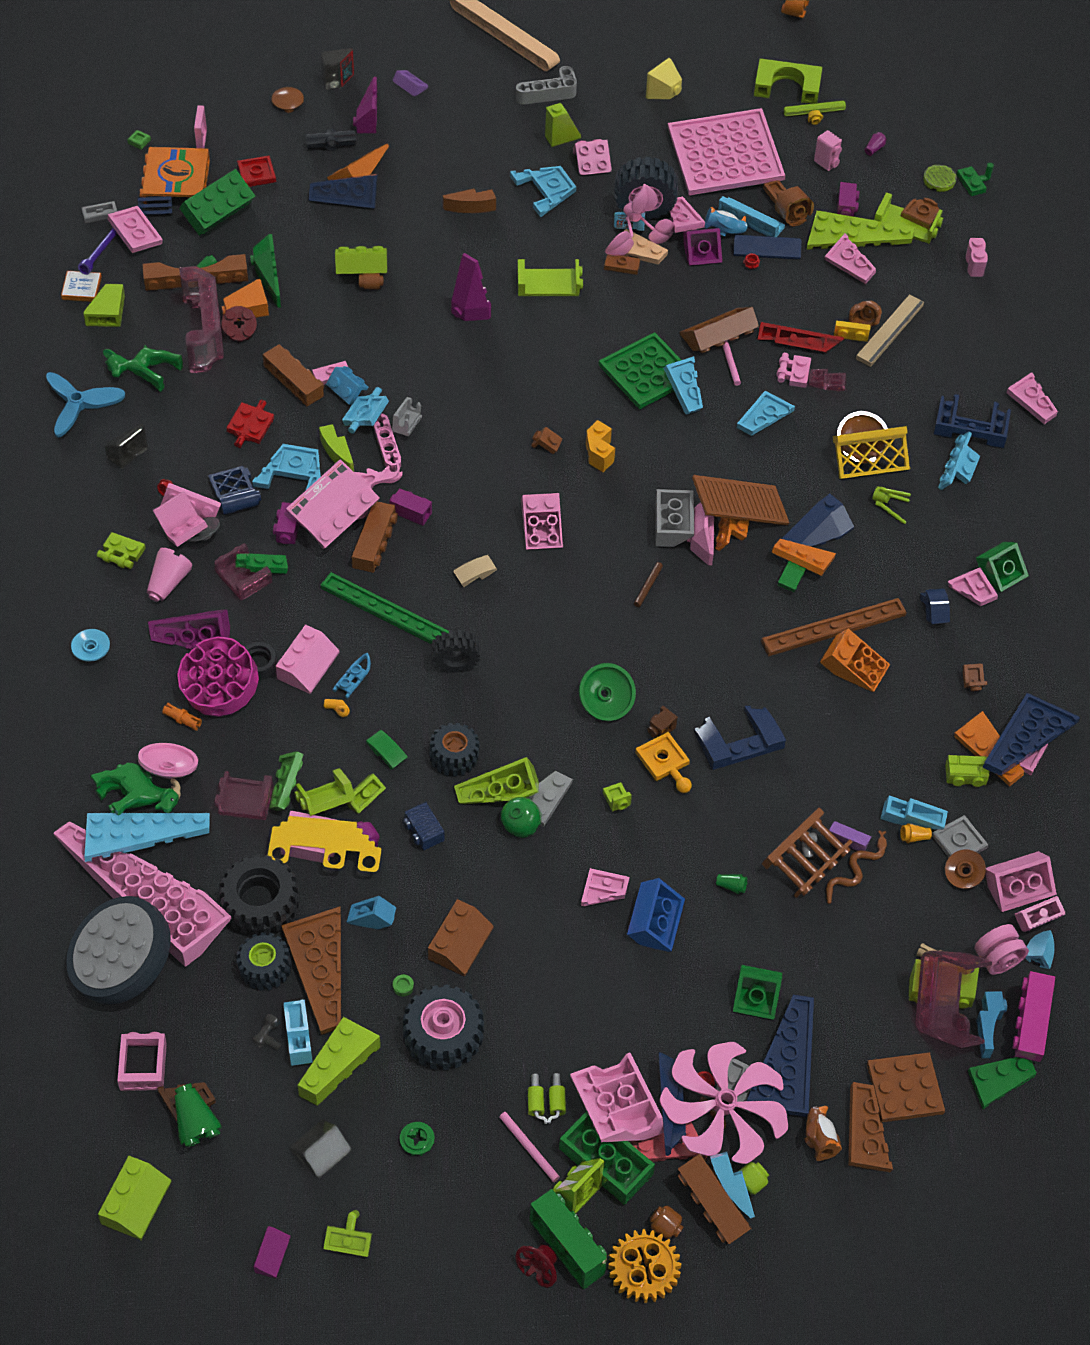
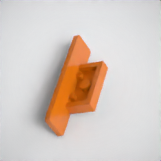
(730, 527)

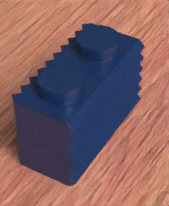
(424, 826)

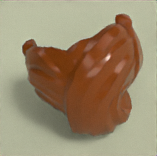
(861, 313)

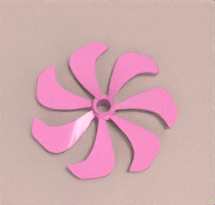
(711, 1140)

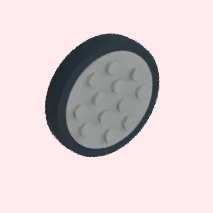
(118, 950)

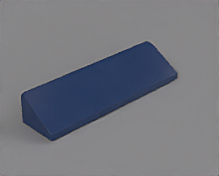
(767, 246)

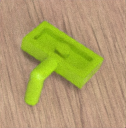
(348, 1239)

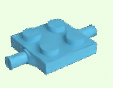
(365, 410)

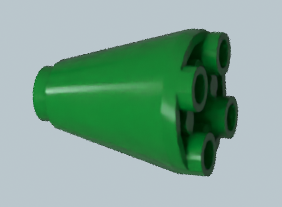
(194, 1116)

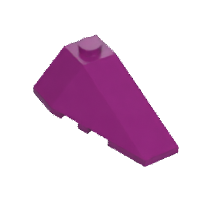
(367, 110)
(469, 295)
(191, 628)

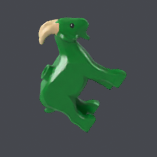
(136, 787)

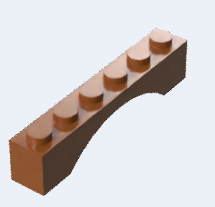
(228, 270)

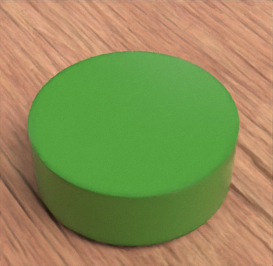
(403, 985)

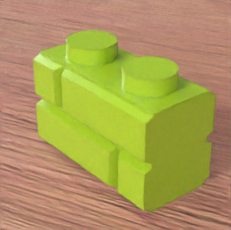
(966, 770)

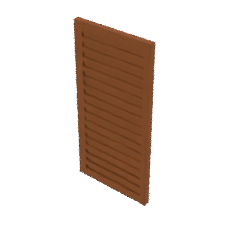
(740, 500)

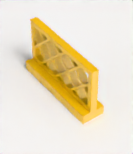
(871, 436)

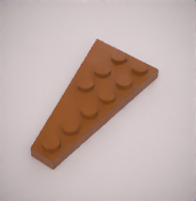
(317, 956)

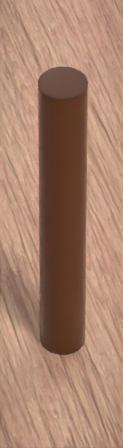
(648, 584)

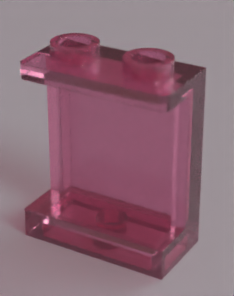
(241, 580)
(244, 797)

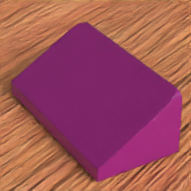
(271, 1252)

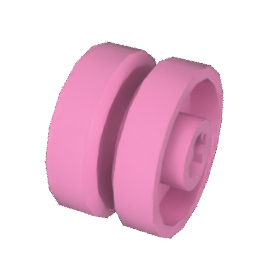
(1001, 948)

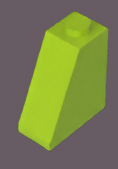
(559, 126)
(106, 307)

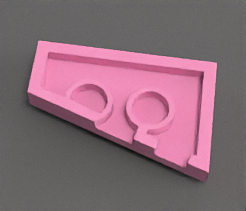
(685, 217)
(850, 260)
(1031, 397)
(203, 506)

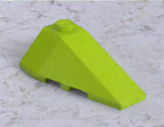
(501, 784)

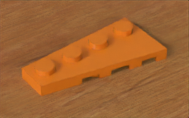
(980, 738)

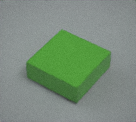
(139, 139)

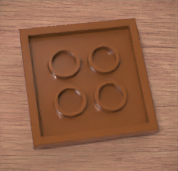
(906, 1087)

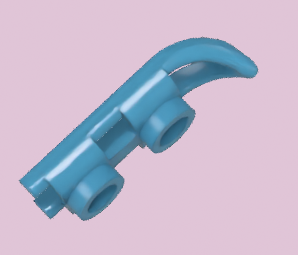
(354, 670)

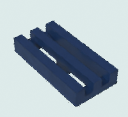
(156, 212)

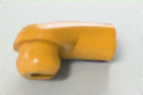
(338, 705)

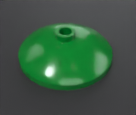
(618, 687)

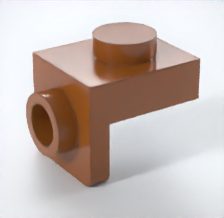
(547, 439)
(973, 677)

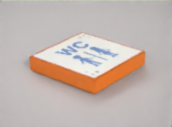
(81, 286)

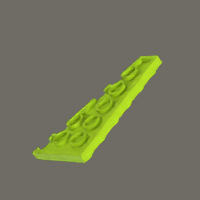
(831, 227)

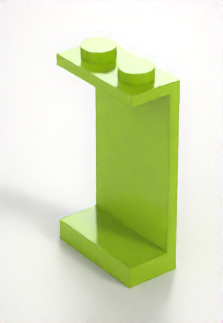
(892, 214)
(549, 281)

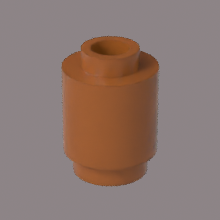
(370, 280)

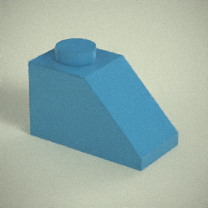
(372, 913)

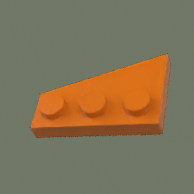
(805, 556)

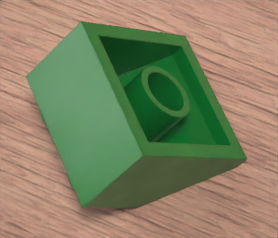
(1003, 565)
(757, 992)

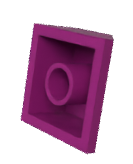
(703, 246)

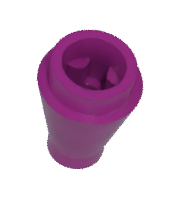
(876, 142)

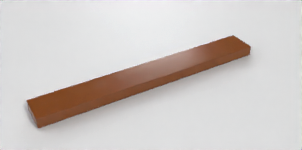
(833, 626)

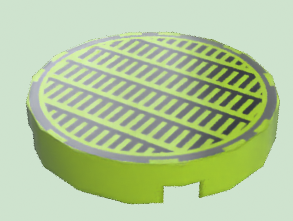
(939, 178)

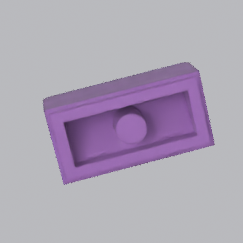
(409, 82)
(845, 833)

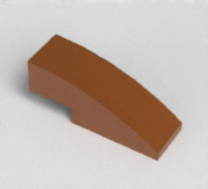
(470, 201)

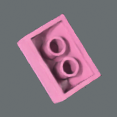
(306, 659)
(1021, 881)

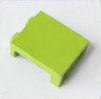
(326, 796)

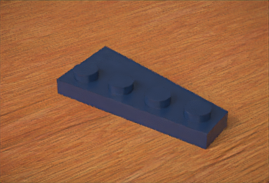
(347, 191)

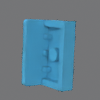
(346, 384)

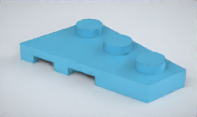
(683, 380)
(764, 413)

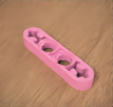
(388, 441)

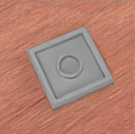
(959, 836)

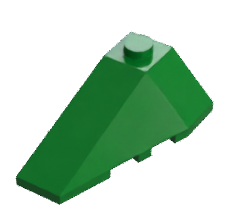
(265, 267)

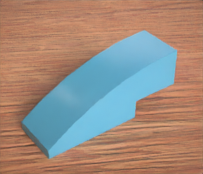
(914, 813)
(298, 1032)
(732, 1182)

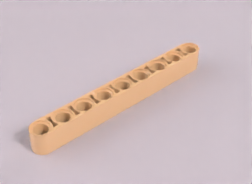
(507, 33)

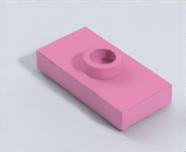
(325, 372)

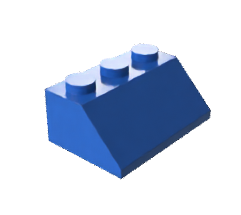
(656, 915)

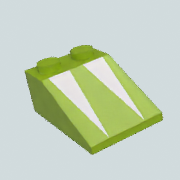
(581, 1184)

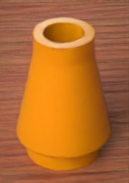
(914, 833)

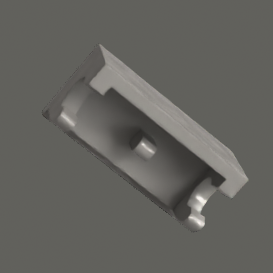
(406, 417)

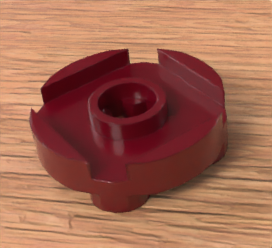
(246, 330)

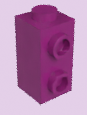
(847, 199)
(411, 506)
(286, 527)

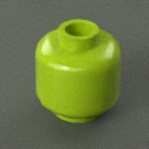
(755, 1177)

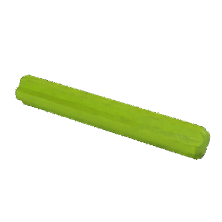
(822, 107)

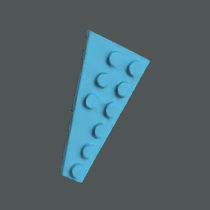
(135, 831)

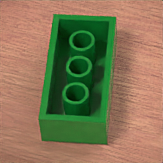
(217, 202)
(624, 1165)
(568, 1238)

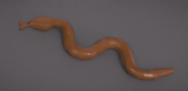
(881, 845)

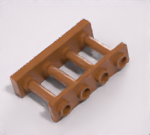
(803, 835)

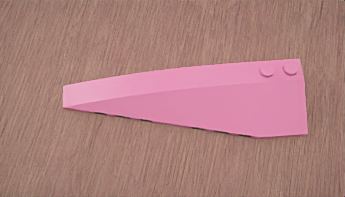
(189, 912)

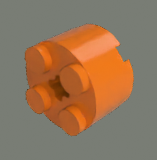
(795, 8)

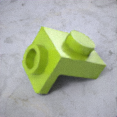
(617, 797)

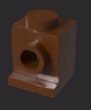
(662, 723)

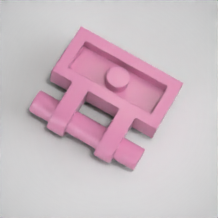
(799, 373)

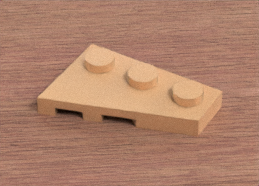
(646, 250)

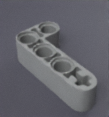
(548, 89)

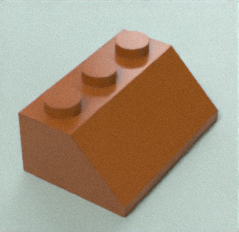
(459, 938)

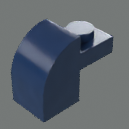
(936, 605)

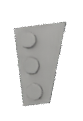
(550, 794)

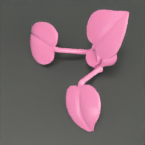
(644, 201)

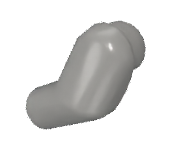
(807, 852)

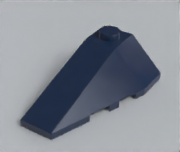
(822, 523)

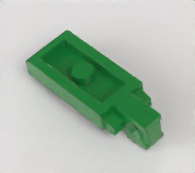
(256, 562)

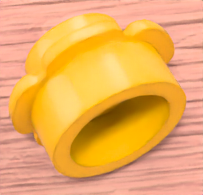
(815, 117)

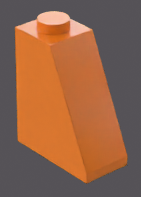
(251, 297)

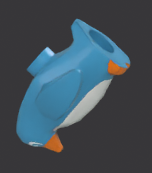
(725, 221)

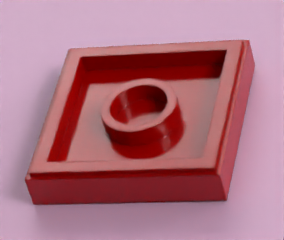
(257, 171)

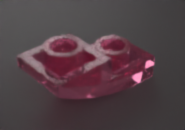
(831, 381)

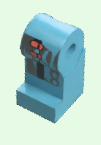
(620, 222)

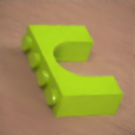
(772, 71)

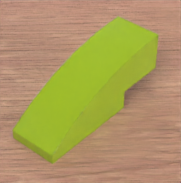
(335, 446)

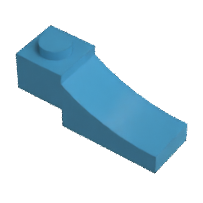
(993, 1010)

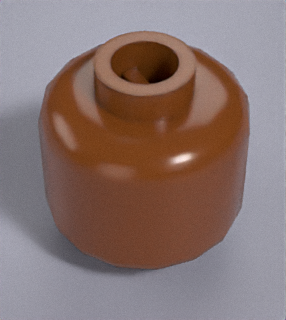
(666, 1222)

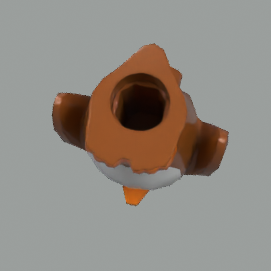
(822, 1134)

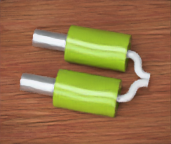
(556, 1098)

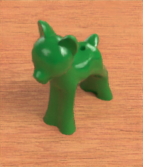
(139, 365)

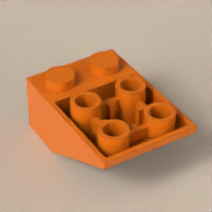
(855, 661)

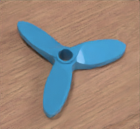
(79, 400)

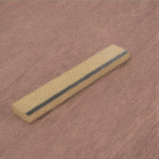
(889, 330)

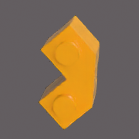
(598, 445)

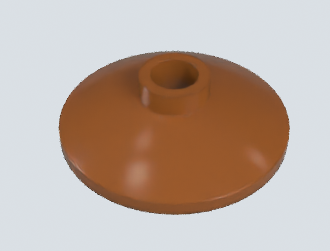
(958, 862)

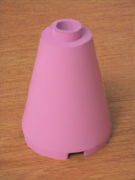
(167, 573)

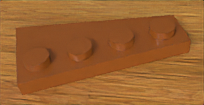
(866, 1131)

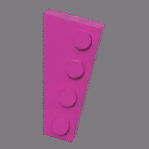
(1034, 1016)

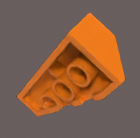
(362, 166)

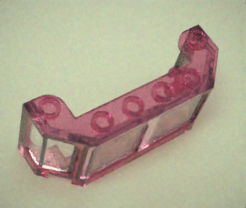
(202, 345)

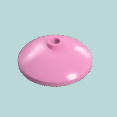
(167, 760)

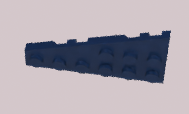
(1028, 731)
(791, 1059)

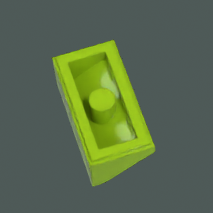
(366, 793)

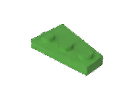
(286, 774)

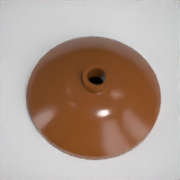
(861, 422)

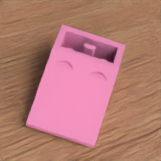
(542, 521)

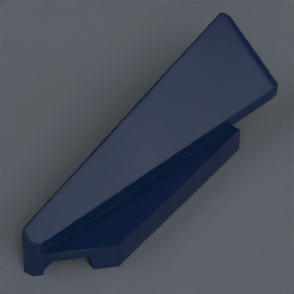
(672, 1131)

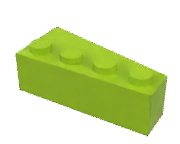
(340, 1055)

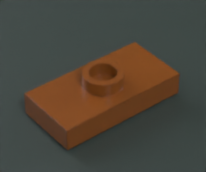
(622, 264)

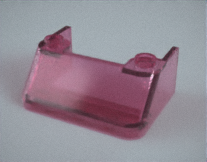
(940, 996)

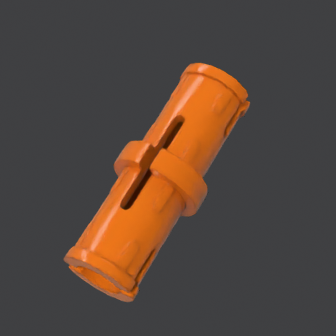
(182, 716)

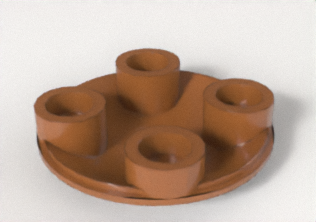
(287, 98)

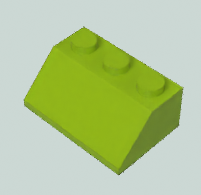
(361, 260)
(967, 991)
(134, 1198)

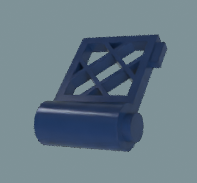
(237, 498)

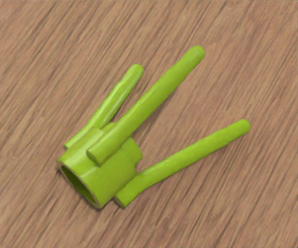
(883, 495)

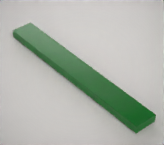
(381, 608)

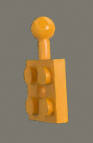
(661, 768)

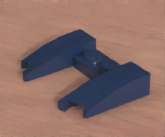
(994, 432)
(719, 754)

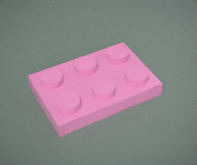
(135, 229)

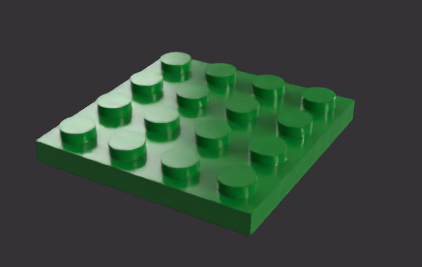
(640, 369)

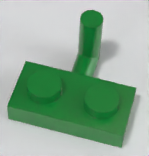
(973, 182)

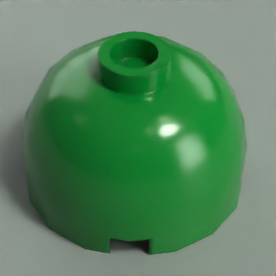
(521, 817)

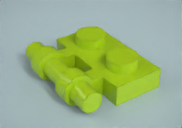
(121, 546)

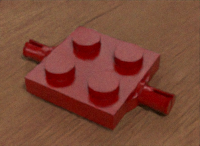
(250, 423)

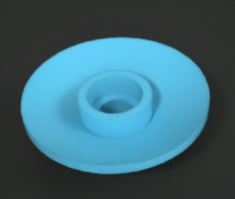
(90, 639)

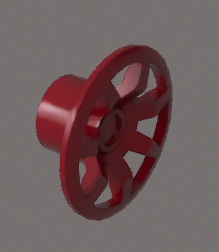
(539, 1262)

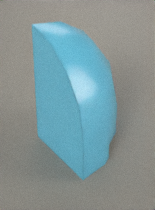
(1041, 949)

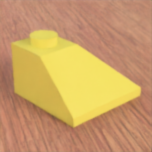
(663, 81)

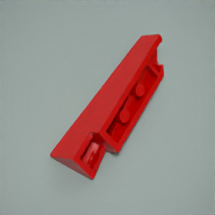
(798, 337)

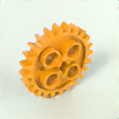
(664, 1261)

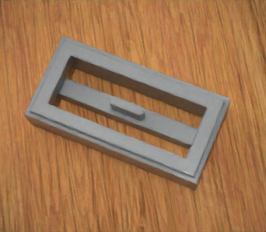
(98, 211)

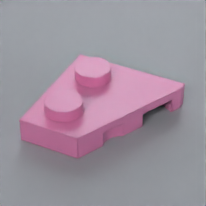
(974, 587)
(604, 887)

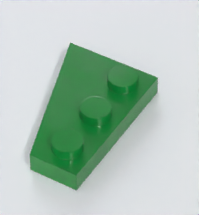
(1000, 1077)

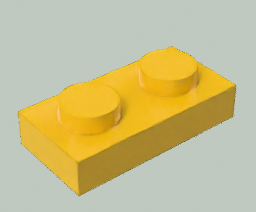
(852, 331)

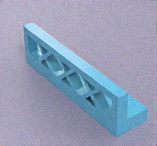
(754, 219)

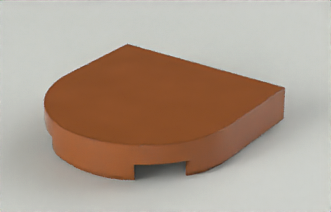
(921, 212)

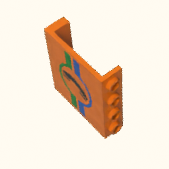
(175, 172)

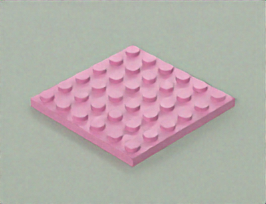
(725, 151)

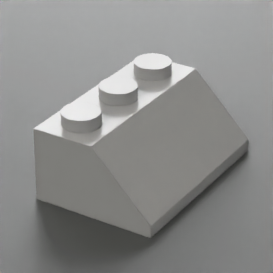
(673, 517)

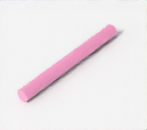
(733, 370)
(536, 1155)

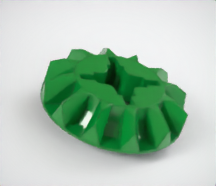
(411, 1131)

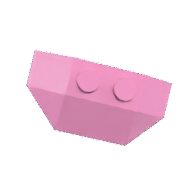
(703, 540)

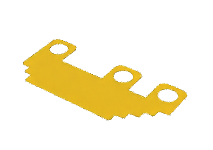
(324, 833)

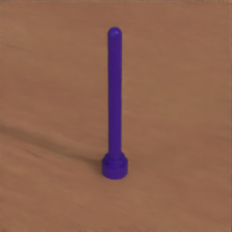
(86, 265)

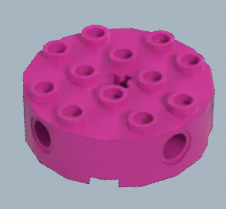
(218, 676)

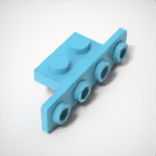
(961, 463)

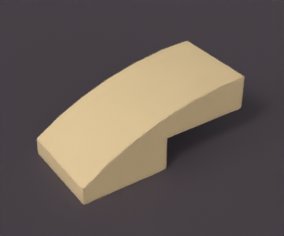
(474, 569)

